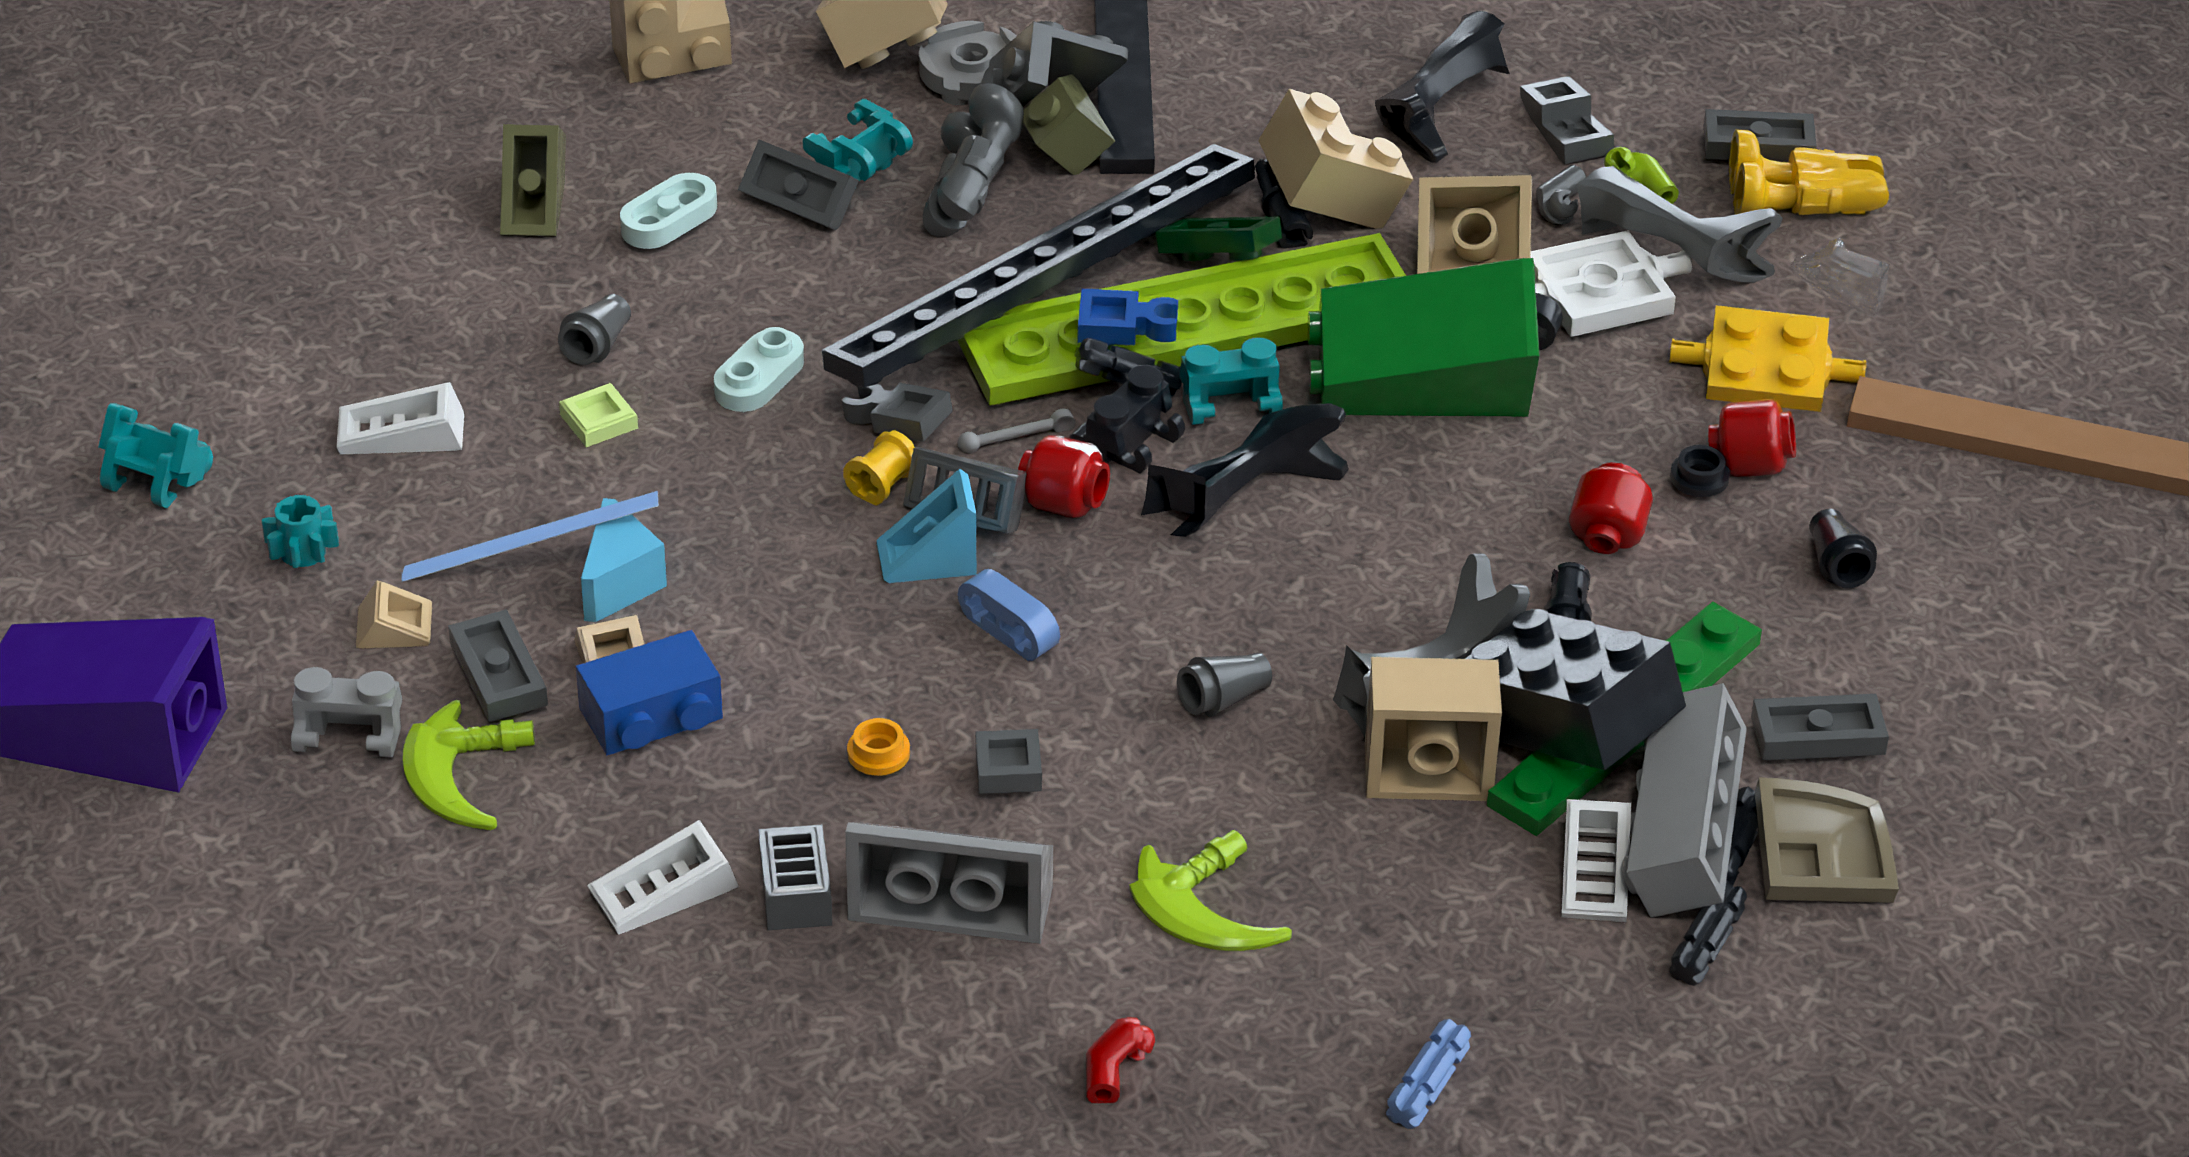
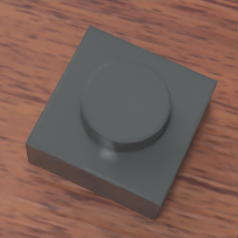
(1008, 761)

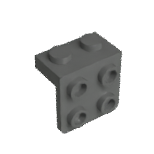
(1050, 52)

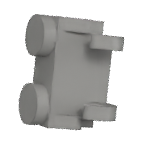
(365, 701)

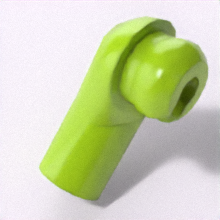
(1644, 170)

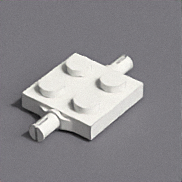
(1607, 281)

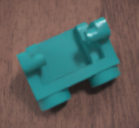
(867, 151)
(1216, 372)
(151, 452)

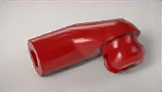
(1103, 1058)

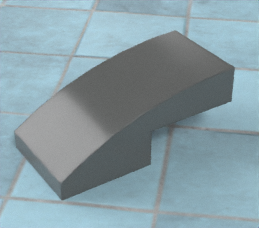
(1565, 120)

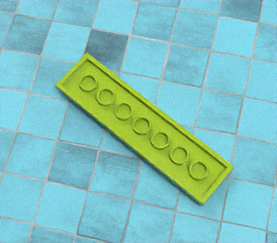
(1218, 306)

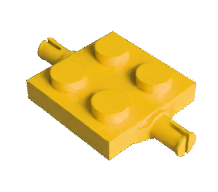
(1767, 358)

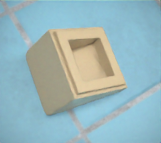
(393, 618)
(608, 638)

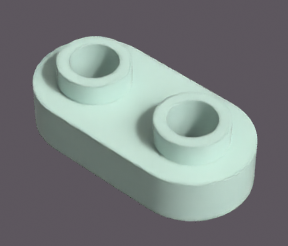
(668, 210)
(758, 369)

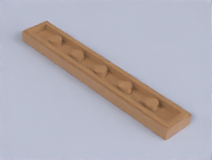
(2021, 435)

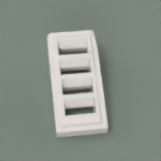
(421, 420)
(1601, 820)
(675, 854)

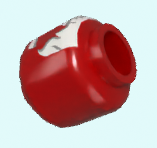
(1065, 476)

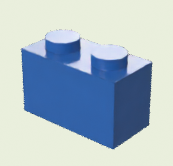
(649, 692)

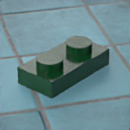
(1203, 237)

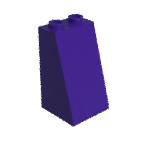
(112, 697)

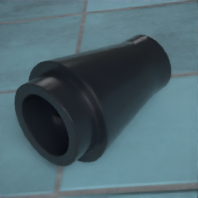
(1842, 550)

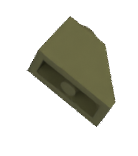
(1067, 125)
(532, 179)

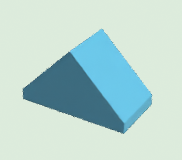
(933, 537)
(621, 566)

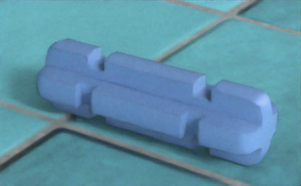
(1428, 1074)

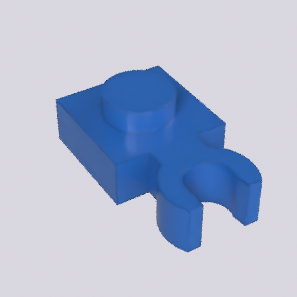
(1119, 317)

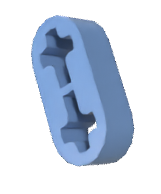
(1009, 614)

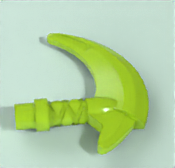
(431, 754)
(1168, 901)

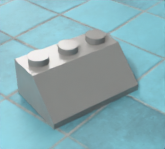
(948, 881)

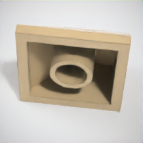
(1473, 221)

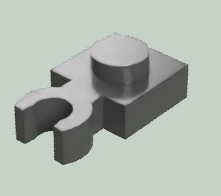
(906, 408)

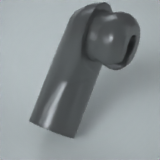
(1555, 195)

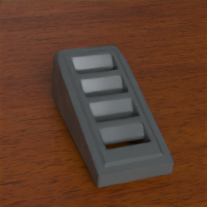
(1010, 494)
(795, 888)

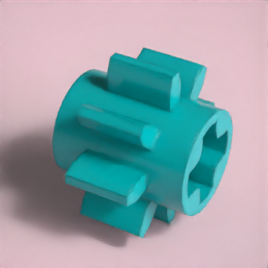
(300, 531)

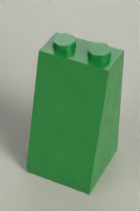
(1429, 343)

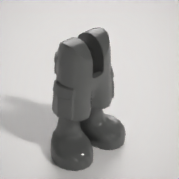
(976, 155)

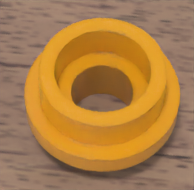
(878, 747)

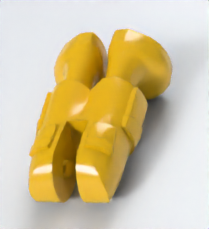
(1807, 183)

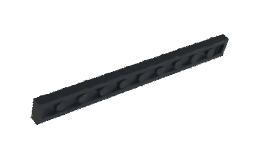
(1036, 266)

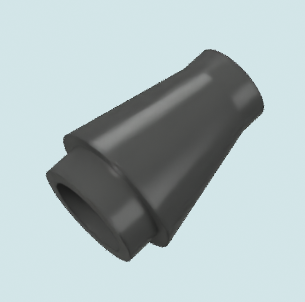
(592, 331)
(1221, 681)

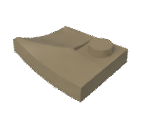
(1823, 843)

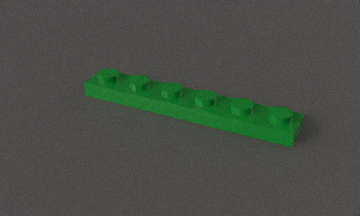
(1541, 784)

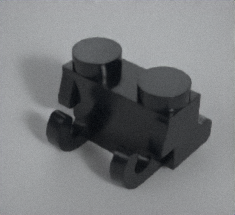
(1130, 417)

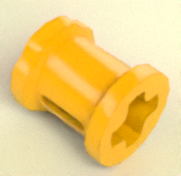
(880, 468)

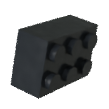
(1581, 687)

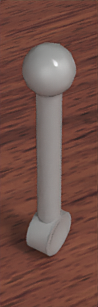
(1060, 421)

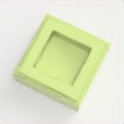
(598, 415)

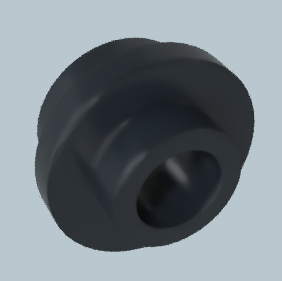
(1700, 471)

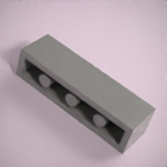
(1687, 805)

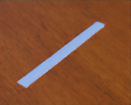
(530, 536)

